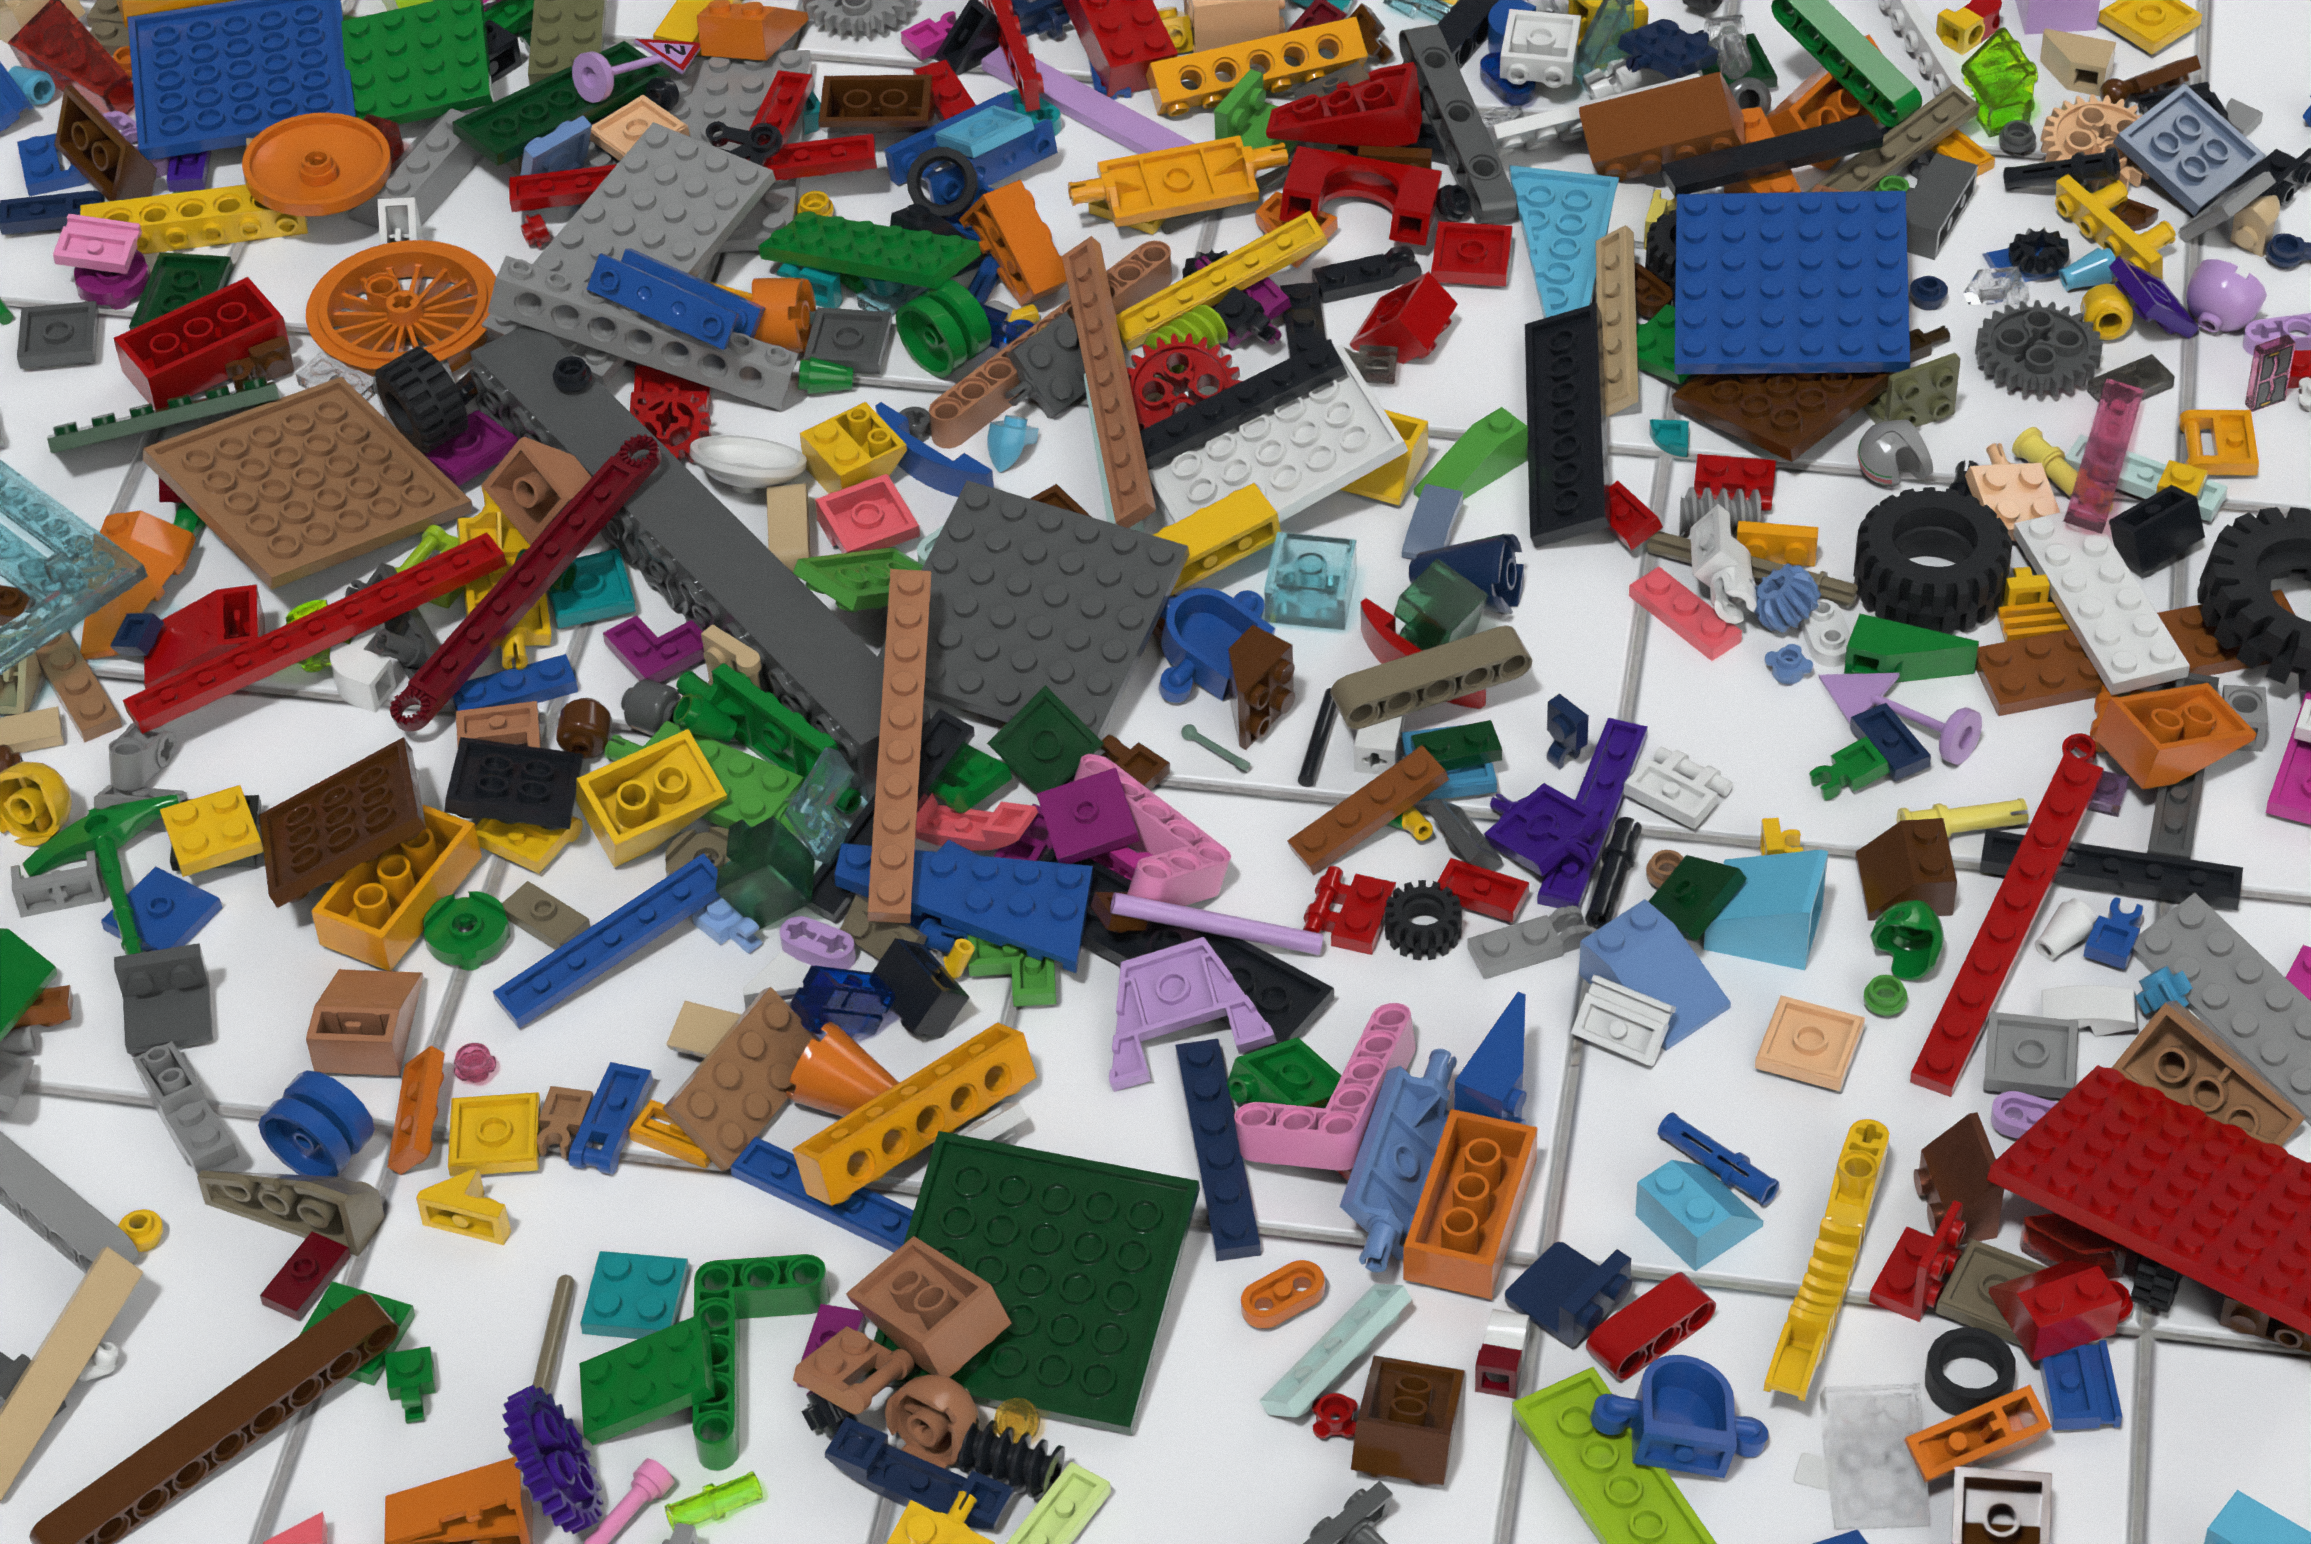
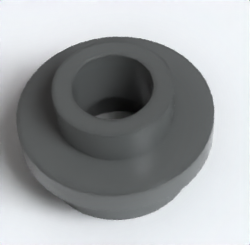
(2017, 137)

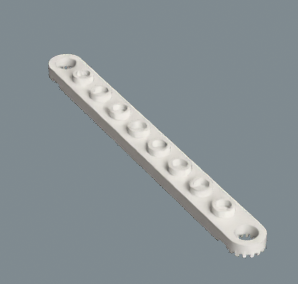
(1925, 45)

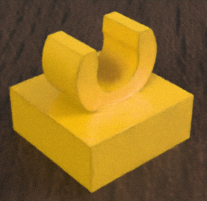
(2026, 588)
(1774, 841)

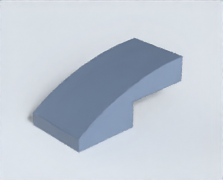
(1432, 520)

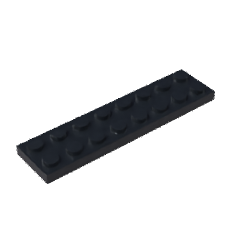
(1566, 426)
(1278, 990)

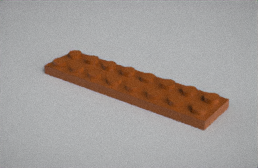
(2057, 671)

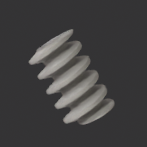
(1739, 508)

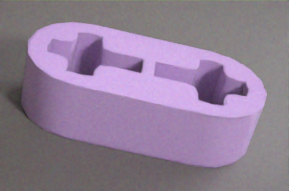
(818, 943)

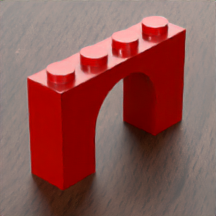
(1326, 175)

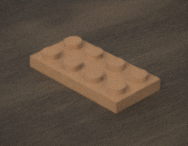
(741, 1079)

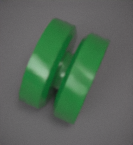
(943, 328)

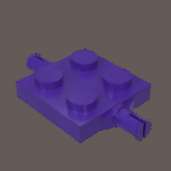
(1543, 829)

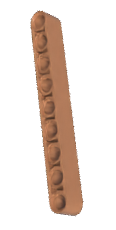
(981, 394)

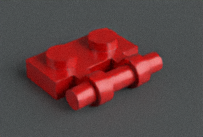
(1734, 474)
(1362, 911)

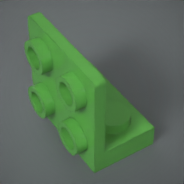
(1247, 114)

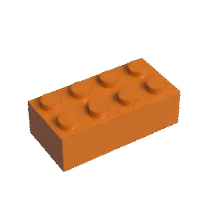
(1470, 1204)

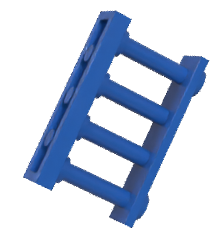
(991, 167)
(674, 297)

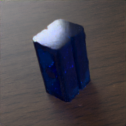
(843, 997)

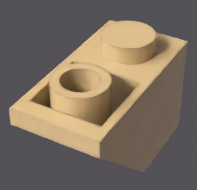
(2077, 60)

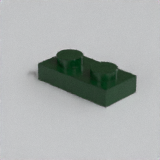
(1461, 745)

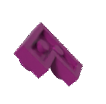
(652, 655)

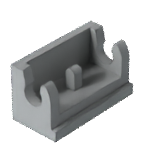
(58, 889)

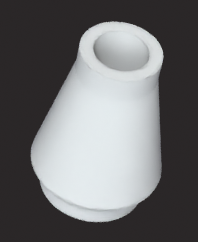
(2067, 927)

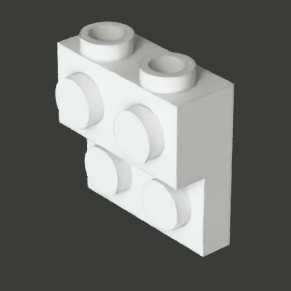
(1540, 47)

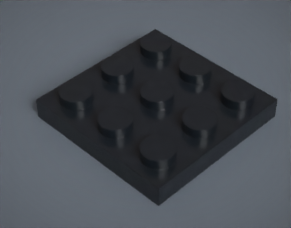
(513, 783)

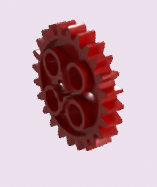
(1203, 370)

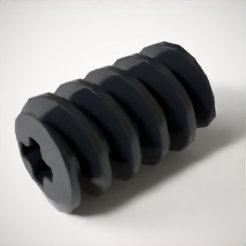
(1010, 1461)

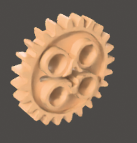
(2091, 129)

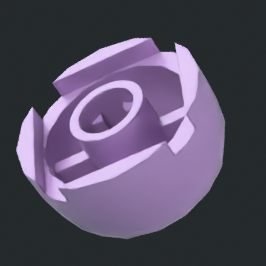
(2222, 297)

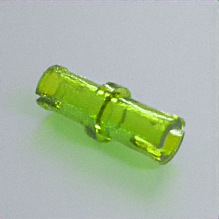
(714, 1501)

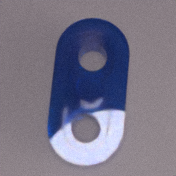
(1508, 92)

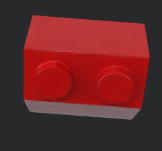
(1408, 319)
(2058, 1307)

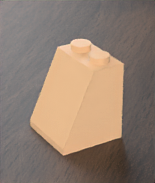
(1232, 21)

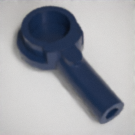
(2287, 250)

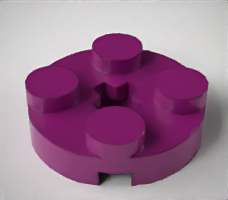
(112, 287)

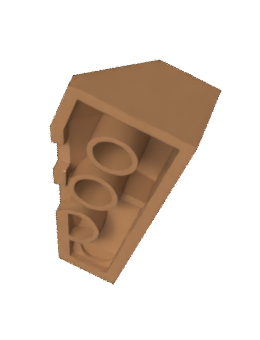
(2202, 1071)

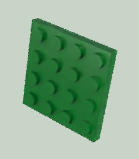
(419, 60)

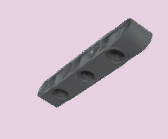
(1458, 125)

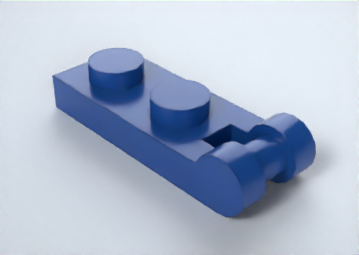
(610, 1117)

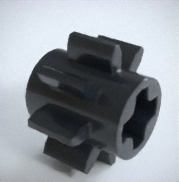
(824, 1414)

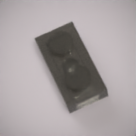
(2143, 373)

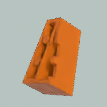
(1018, 242)
(463, 1508)

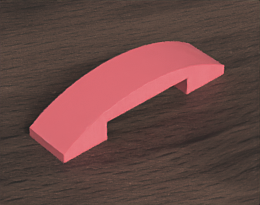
(974, 828)

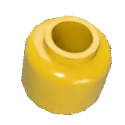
(2108, 311)

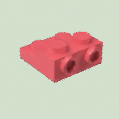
(866, 516)

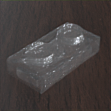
(325, 368)

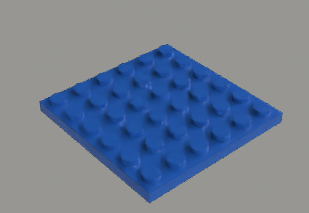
(233, 70)
(1791, 283)

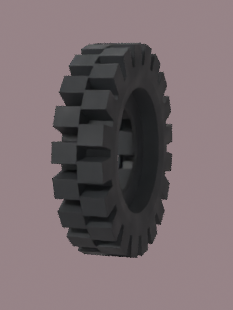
(2239, 594)

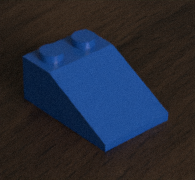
(1494, 1074)

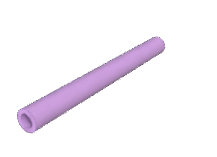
(1216, 923)

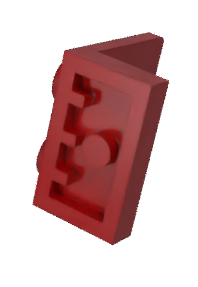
(1918, 1266)

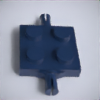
(1667, 49)

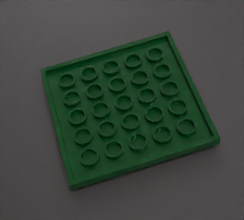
(1076, 1261)

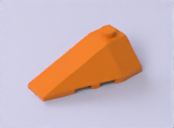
(163, 552)

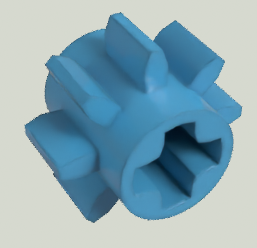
(2161, 988)

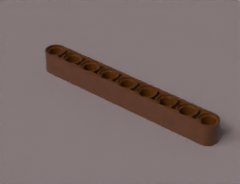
(221, 1427)

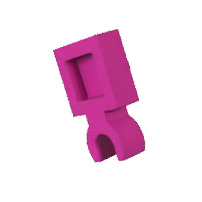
(927, 35)

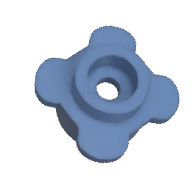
(1788, 664)

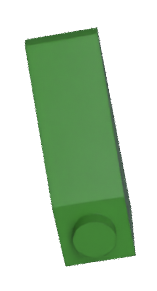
(1481, 455)

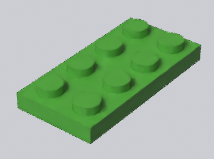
(854, 578)

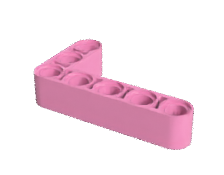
(1185, 859)
(1332, 1134)

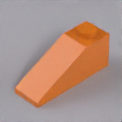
(1979, 1434)

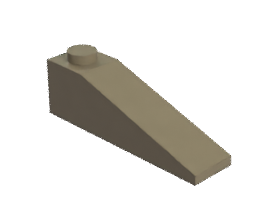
(299, 1203)

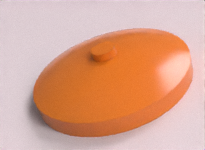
(316, 164)

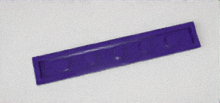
(1602, 792)

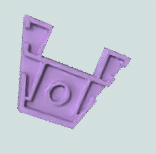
(1174, 992)

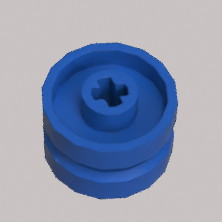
(316, 1125)

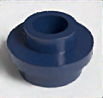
(1928, 292)

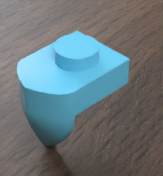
(1007, 440)

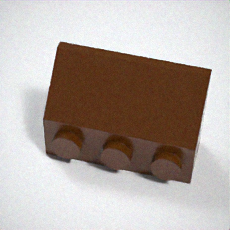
(877, 103)
(102, 150)

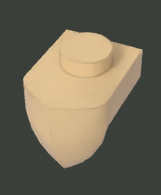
(2255, 224)

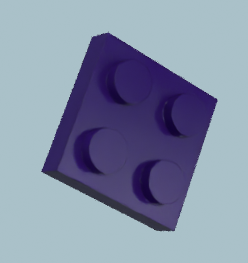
(2152, 298)

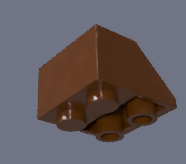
(1259, 683)

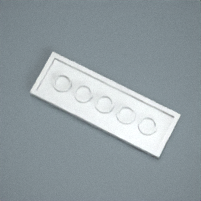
(1560, 123)
(2102, 604)

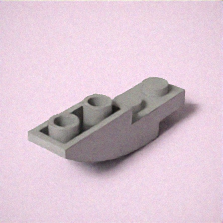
(184, 1108)

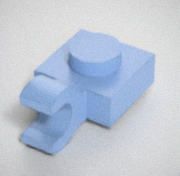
(723, 922)

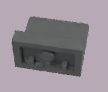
(165, 997)

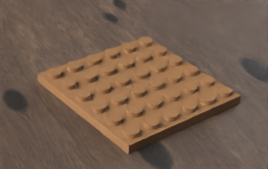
(306, 482)

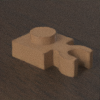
(562, 1117)

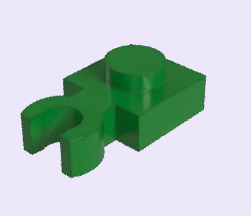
(1853, 766)

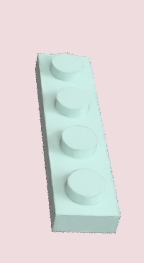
(2142, 475)
(1335, 1350)

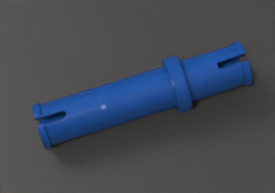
(1718, 1160)

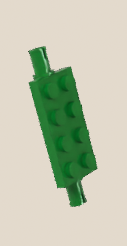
(766, 725)

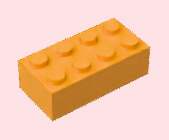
(383, 903)

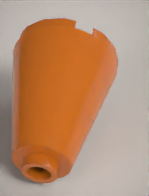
(837, 1074)

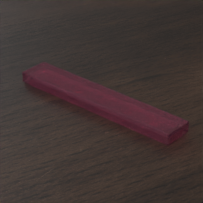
(2103, 456)

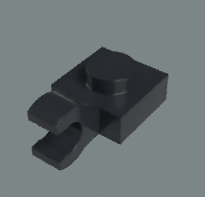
(1244, 314)

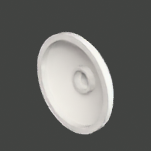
(747, 461)

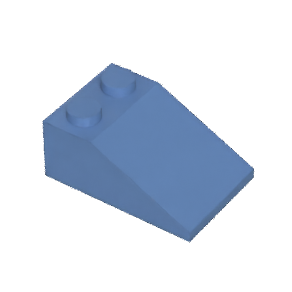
(1654, 958)

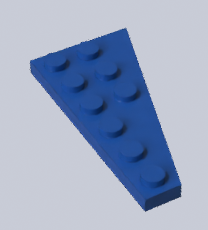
(992, 898)

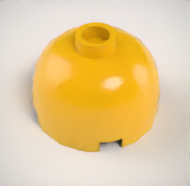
(33, 802)

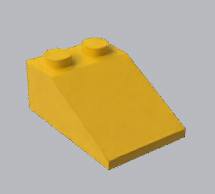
(648, 796)

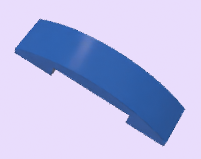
(931, 466)

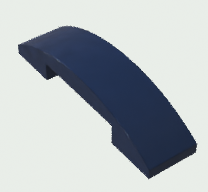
(903, 1477)

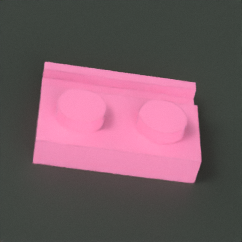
(97, 244)

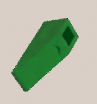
(1909, 650)

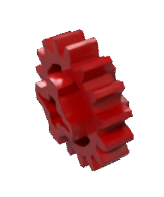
(661, 413)

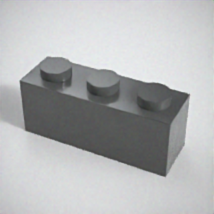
(1938, 203)

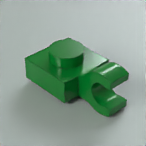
(409, 1377)

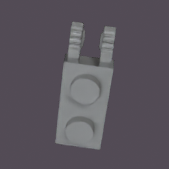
(1528, 942)

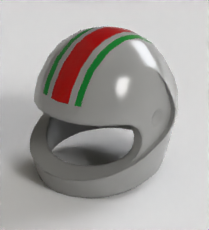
(1893, 448)

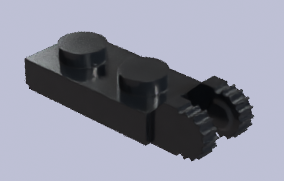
(1366, 274)

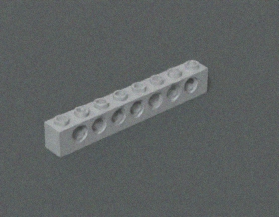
(570, 311)

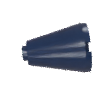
(1485, 563)

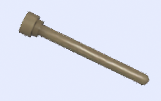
(553, 1334)

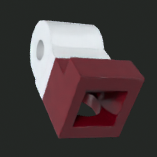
(1502, 1353)

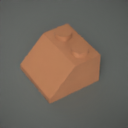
(535, 485)

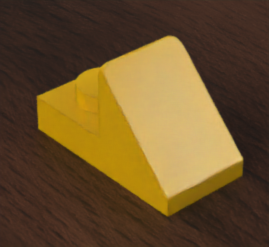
(460, 1208)

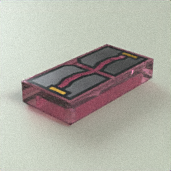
(2270, 373)

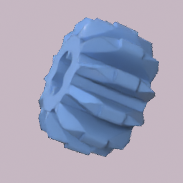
(1786, 597)

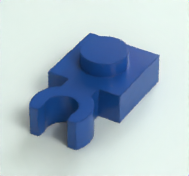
(2114, 936)

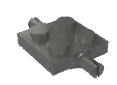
(1049, 366)

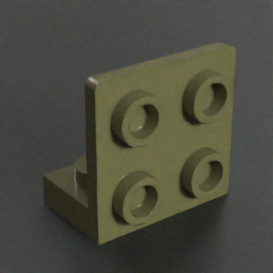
(1919, 393)

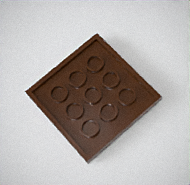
(1779, 409)
(341, 823)

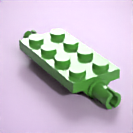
(751, 784)

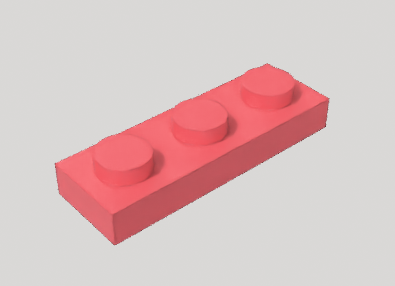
(1685, 613)

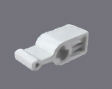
(1378, 746)

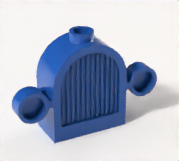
(1197, 639)
(1682, 1418)

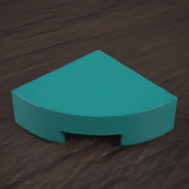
(1670, 436)

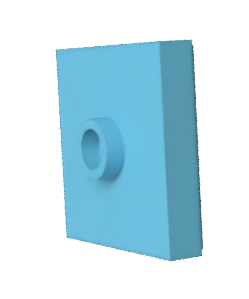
(984, 131)

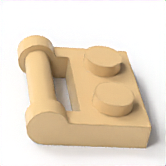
(724, 648)

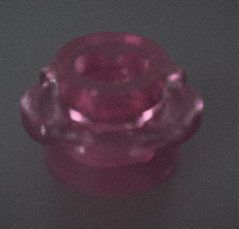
(474, 1063)

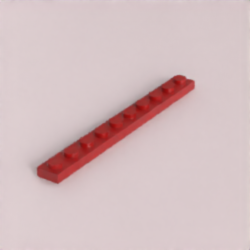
(791, 162)
(314, 633)
(2006, 926)

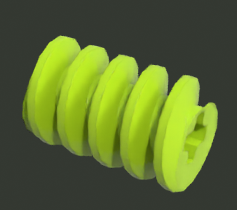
(1200, 322)

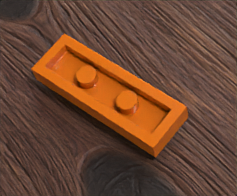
(416, 1110)

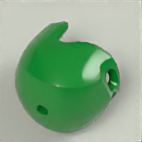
(1912, 936)

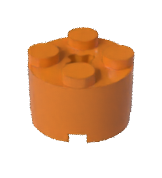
(786, 311)

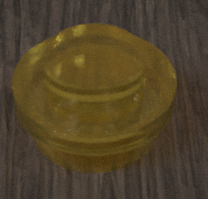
(1019, 1415)

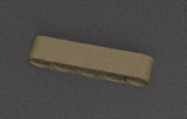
(1431, 677)

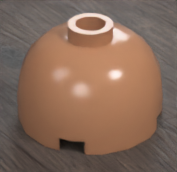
(931, 1417)

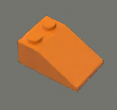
(746, 29)
(2171, 733)

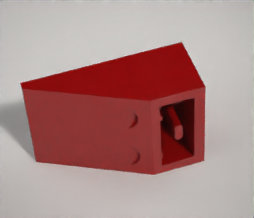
(204, 632)

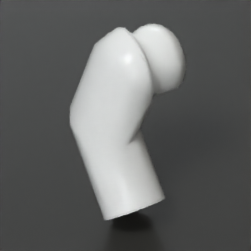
(101, 1362)

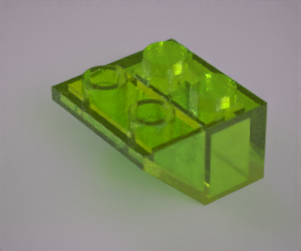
(2001, 82)

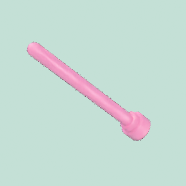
(649, 1482)

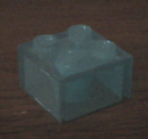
(1310, 580)

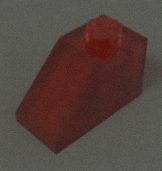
(2057, 1240)

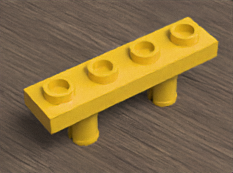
(2096, 221)

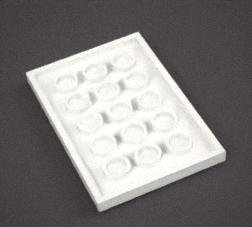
(1289, 452)

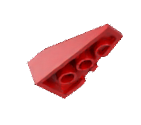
(1369, 113)

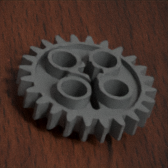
(2038, 348)

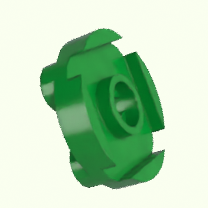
(470, 947)

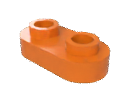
(1279, 1294)

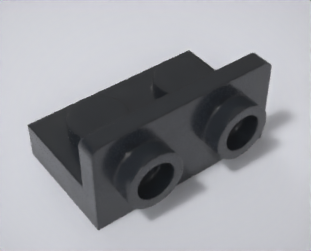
(2287, 171)

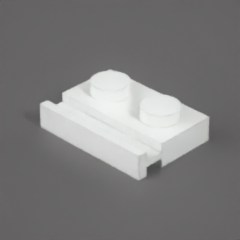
(1623, 1020)

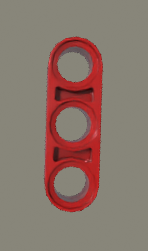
(1650, 1326)

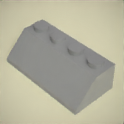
(425, 170)

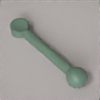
(1190, 732)

